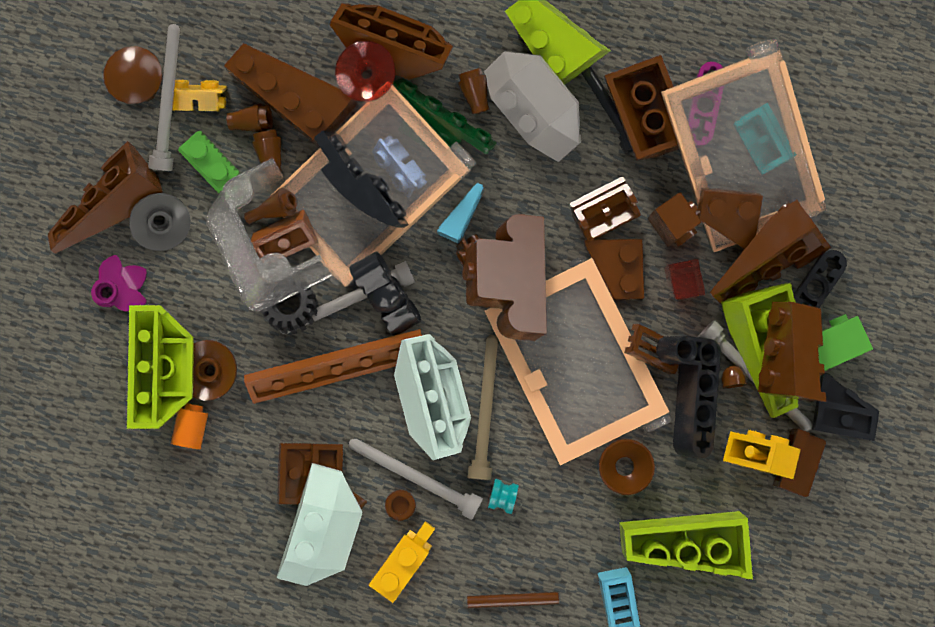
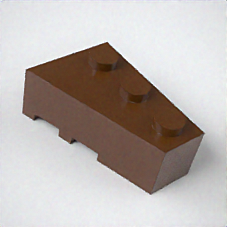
(792, 353)

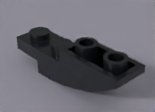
(363, 191)

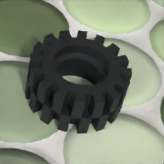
(296, 320)

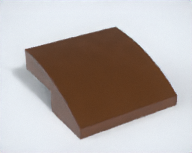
(295, 464)

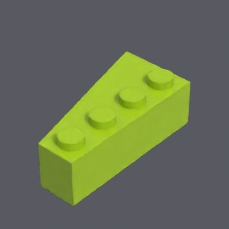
(693, 542)

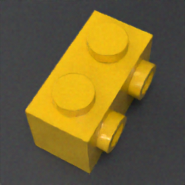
(763, 455)

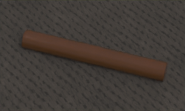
(507, 600)

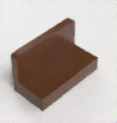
(807, 464)

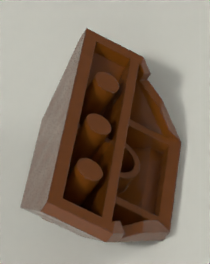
(412, 44)

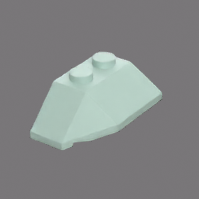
(432, 396)
(321, 528)

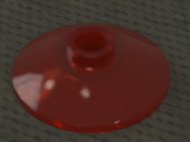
(352, 64)

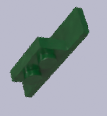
(447, 124)

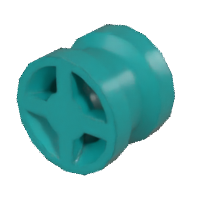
(503, 496)

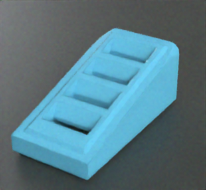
(459, 219)
(612, 578)

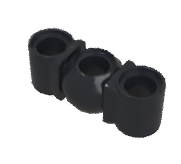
(385, 293)

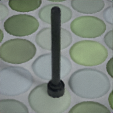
(608, 105)

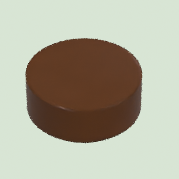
(400, 505)

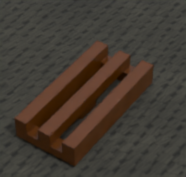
(636, 342)

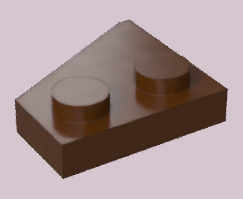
(619, 266)

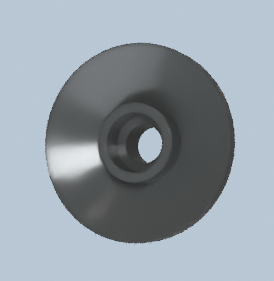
(163, 234)

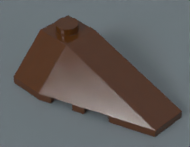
(783, 241)

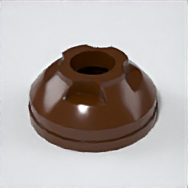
(642, 467)

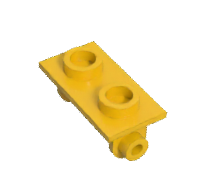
(207, 94)

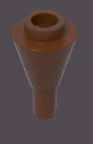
(280, 204)

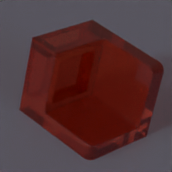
(685, 279)

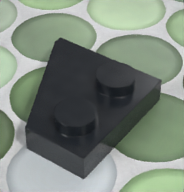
(844, 412)

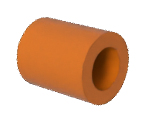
(189, 427)

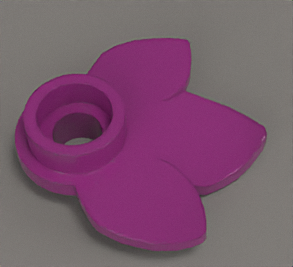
(123, 282)

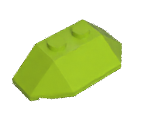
(157, 367)

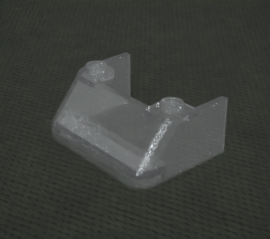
(257, 280)

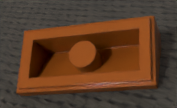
(285, 236)

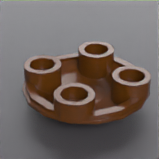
(133, 75)

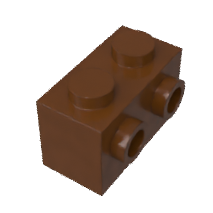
(675, 220)

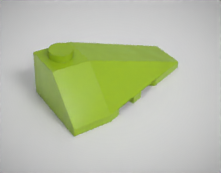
(748, 326)

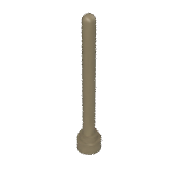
(480, 466)

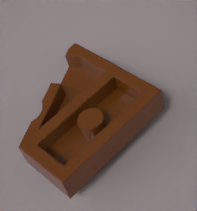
(731, 213)

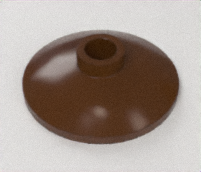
(216, 354)

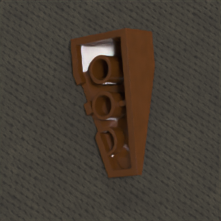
(107, 202)

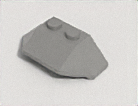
(535, 102)

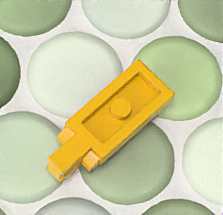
(402, 563)

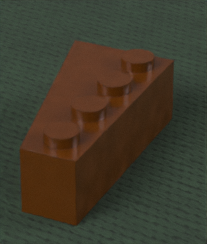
(292, 93)

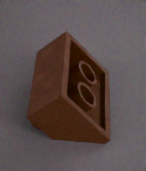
(642, 108)

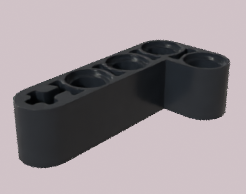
(696, 391)

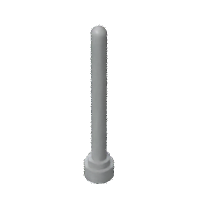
(161, 157)
(401, 273)
(714, 332)
(466, 503)

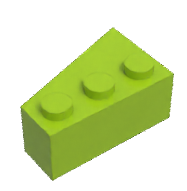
(555, 38)

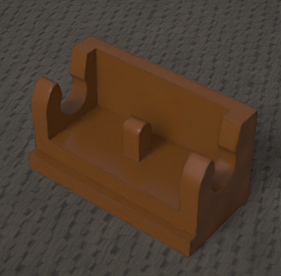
(605, 209)

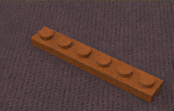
(325, 368)

